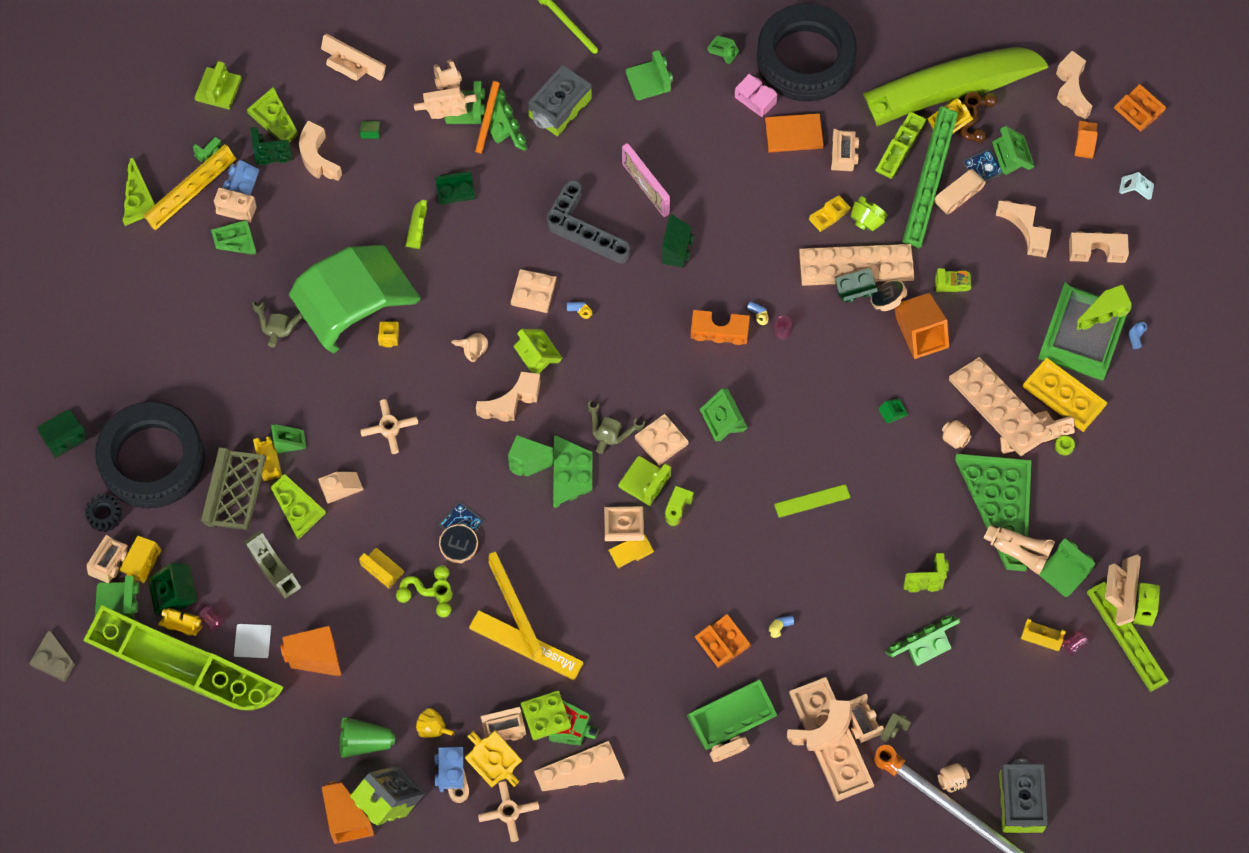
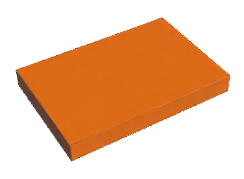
(794, 132)

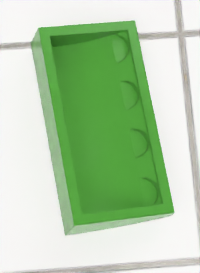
(732, 715)

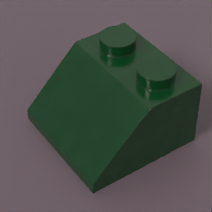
(676, 242)
(172, 588)

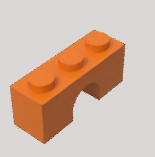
(704, 329)

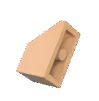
(339, 485)

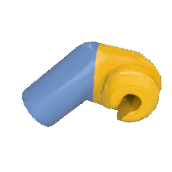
(581, 307)

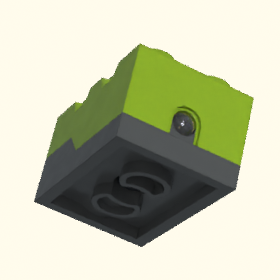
(559, 100)
(387, 795)
(1023, 797)

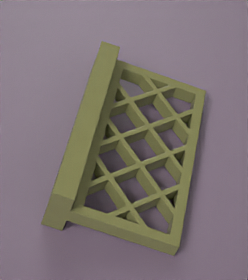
(219, 483)

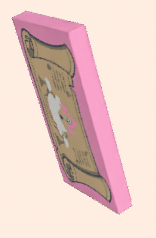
(646, 180)

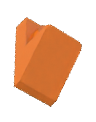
(1086, 139)

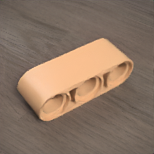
(959, 191)

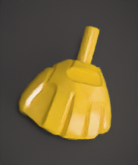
(431, 724)

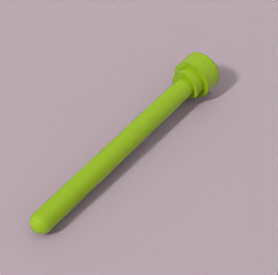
(565, 19)

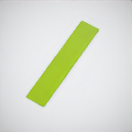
(812, 500)

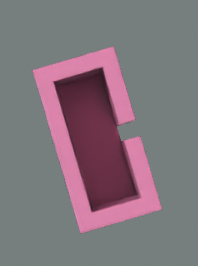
(755, 95)

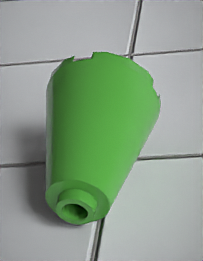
(363, 737)

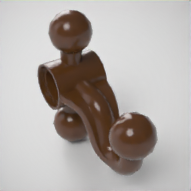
(989, 100)

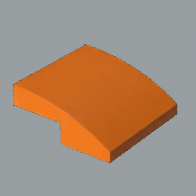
(1140, 108)
(723, 641)

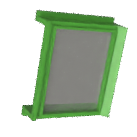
(1080, 350)

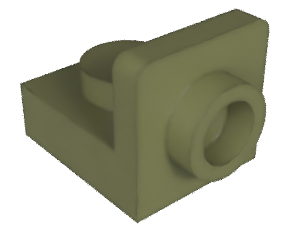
(891, 729)

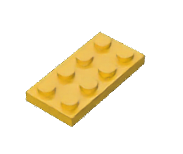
(1064, 394)

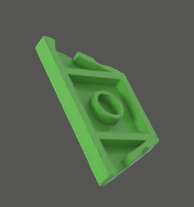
(571, 471)

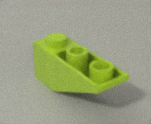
(1109, 305)

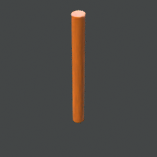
(487, 117)

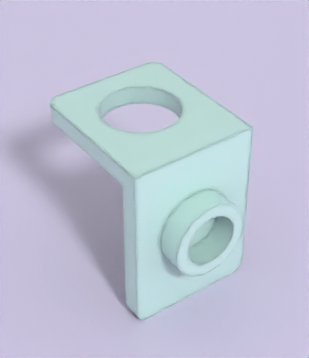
(1139, 183)

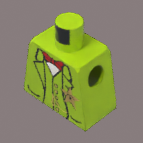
(1146, 601)

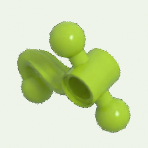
(441, 573)

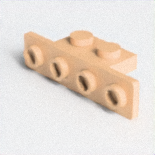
(350, 60)
(1058, 428)
(1122, 588)

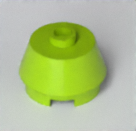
(867, 214)

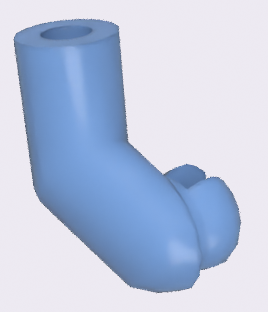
(1135, 334)

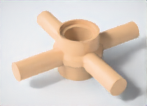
(386, 420)
(509, 819)

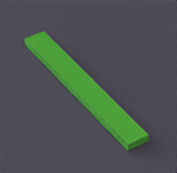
(930, 177)

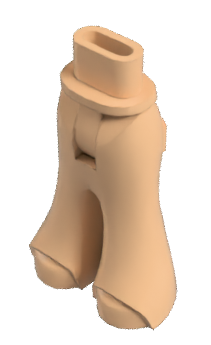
(1017, 544)

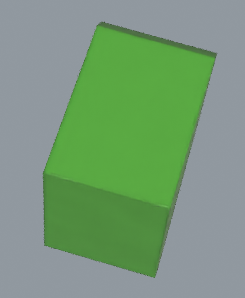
(287, 438)

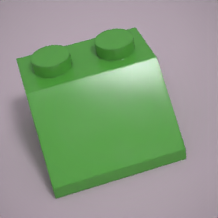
(529, 457)

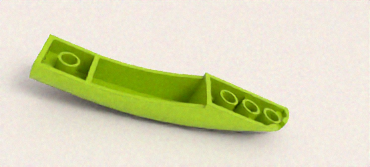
(951, 81)
(180, 662)

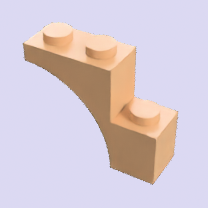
(1070, 92)
(1023, 217)
(505, 407)

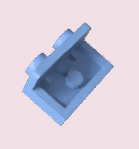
(241, 178)
(450, 768)

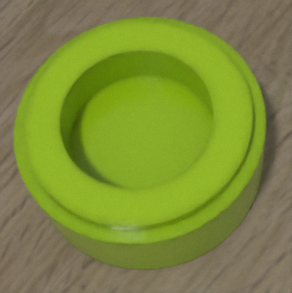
(1064, 445)

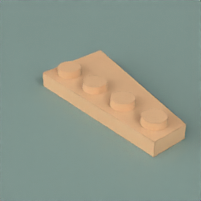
(586, 767)

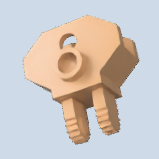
(447, 78)

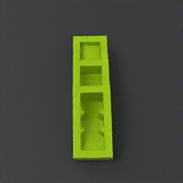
(901, 145)

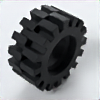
(98, 503)

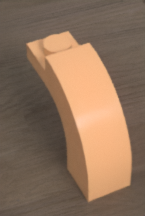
(309, 143)
(829, 732)

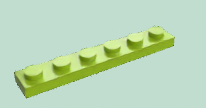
(1129, 640)

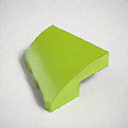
(416, 225)

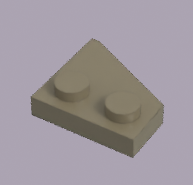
(52, 658)

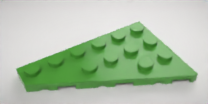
(1000, 493)

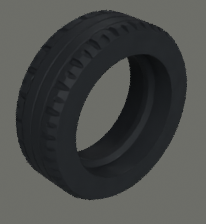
(812, 19)
(141, 417)

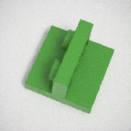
(1012, 151)
(723, 415)

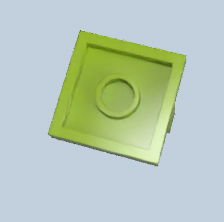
(218, 87)
(536, 350)

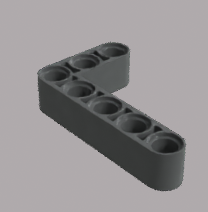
(581, 228)

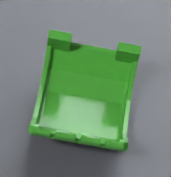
(348, 289)

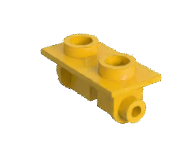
(188, 625)

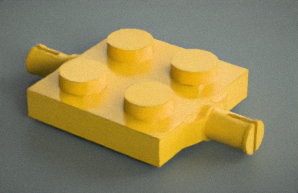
(493, 758)

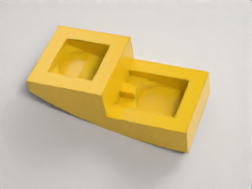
(830, 213)
(630, 550)

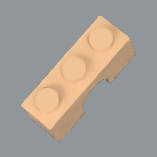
(1114, 245)

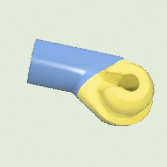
(760, 311)
(778, 624)

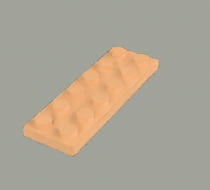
(887, 263)
(1000, 406)
(840, 761)

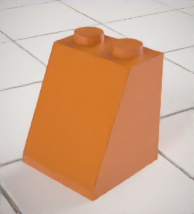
(922, 325)
(312, 651)
(343, 816)

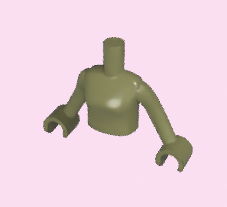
(278, 323)
(609, 429)

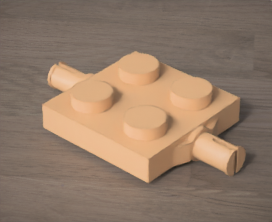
(445, 103)

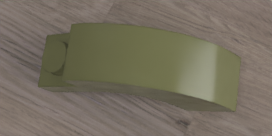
(271, 565)

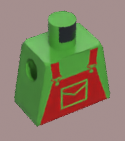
(579, 727)

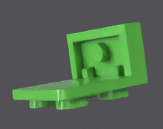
(650, 78)
(474, 109)
(1067, 568)
(119, 597)

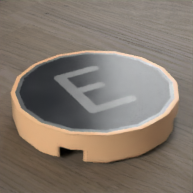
(889, 295)
(458, 543)

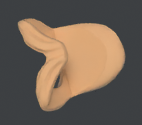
(474, 344)

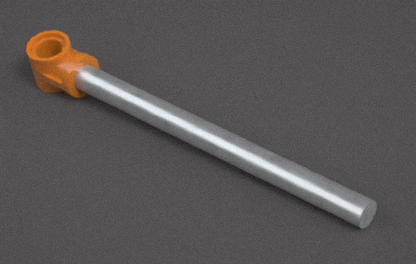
(896, 765)

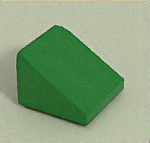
(370, 130)
(892, 410)

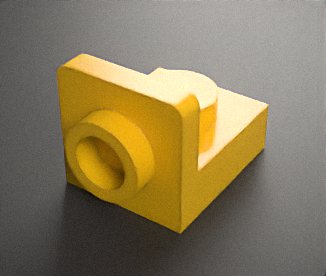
(388, 334)

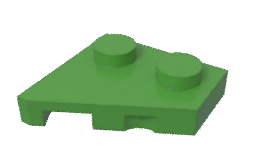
(234, 238)

